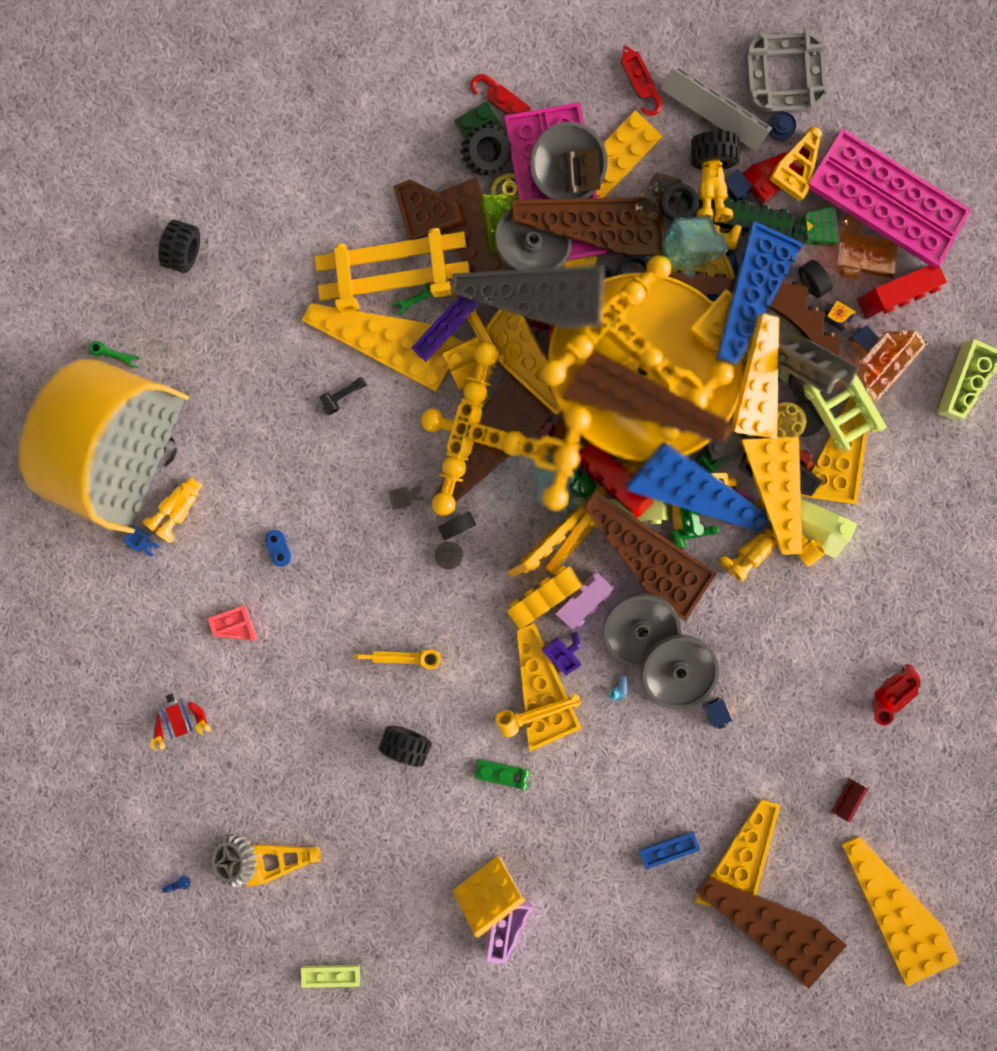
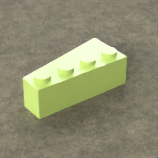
(968, 378)

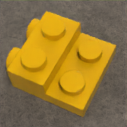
(462, 362)

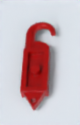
(640, 79)
(500, 96)

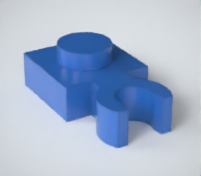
(139, 541)

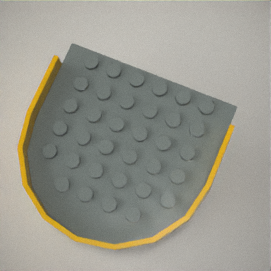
(97, 440)

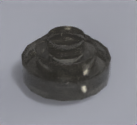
(448, 555)

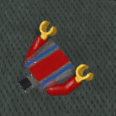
(178, 720)

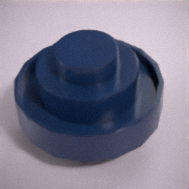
(782, 125)

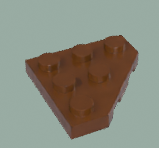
(424, 209)

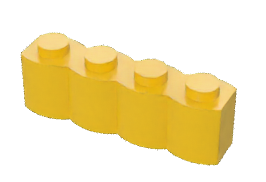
(545, 597)

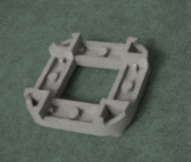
(803, 44)

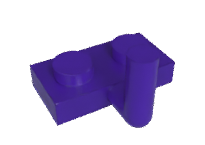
(562, 655)

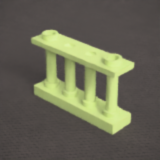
(863, 406)

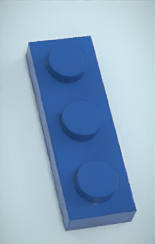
(669, 850)

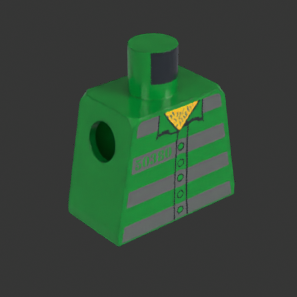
(818, 227)

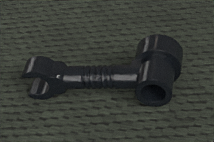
(330, 401)

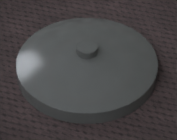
(547, 160)
(529, 248)
(638, 625)
(680, 671)

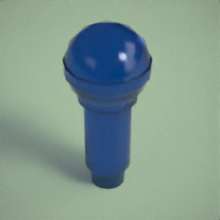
(182, 883)

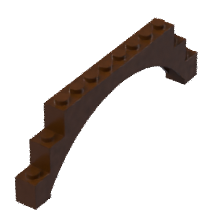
(788, 303)

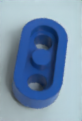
(277, 548)

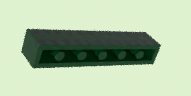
(744, 214)

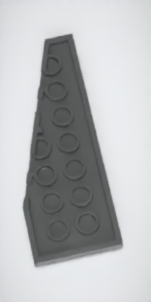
(550, 295)

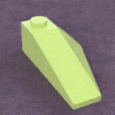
(826, 528)

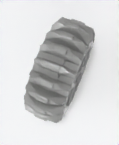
(233, 872)

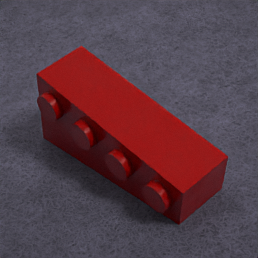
(901, 291)
(613, 479)

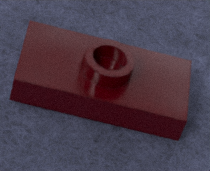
(849, 800)

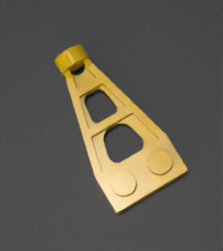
(787, 178)
(575, 538)
(262, 876)

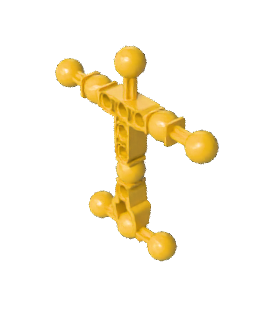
(649, 357)
(512, 443)

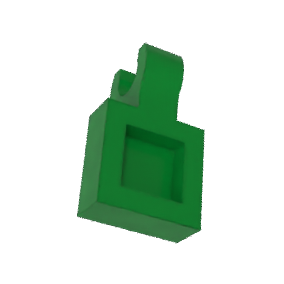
(582, 485)

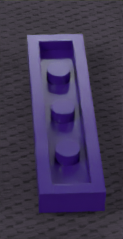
(443, 327)

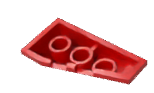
(760, 173)

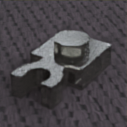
(402, 497)

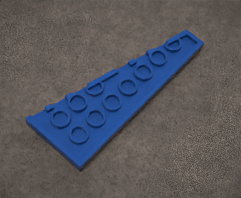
(760, 273)
(683, 483)

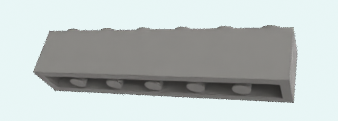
(715, 108)

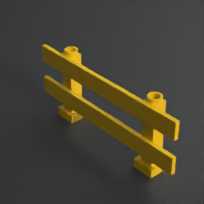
(437, 274)

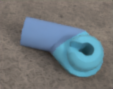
(620, 690)

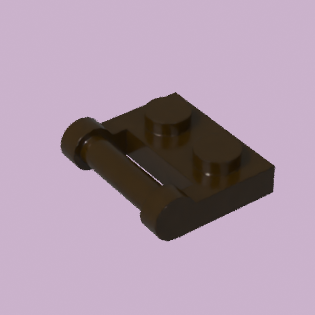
(588, 170)

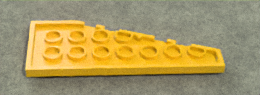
(383, 340)
(908, 928)

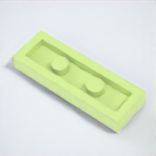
(330, 976)

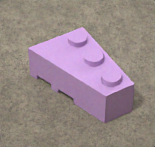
(584, 600)
(503, 935)

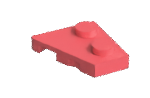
(233, 624)

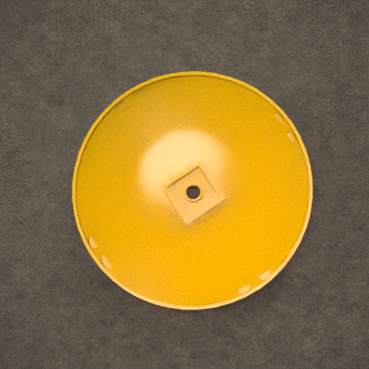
(665, 323)

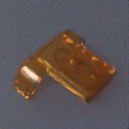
(863, 253)

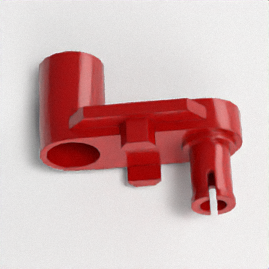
(895, 694)

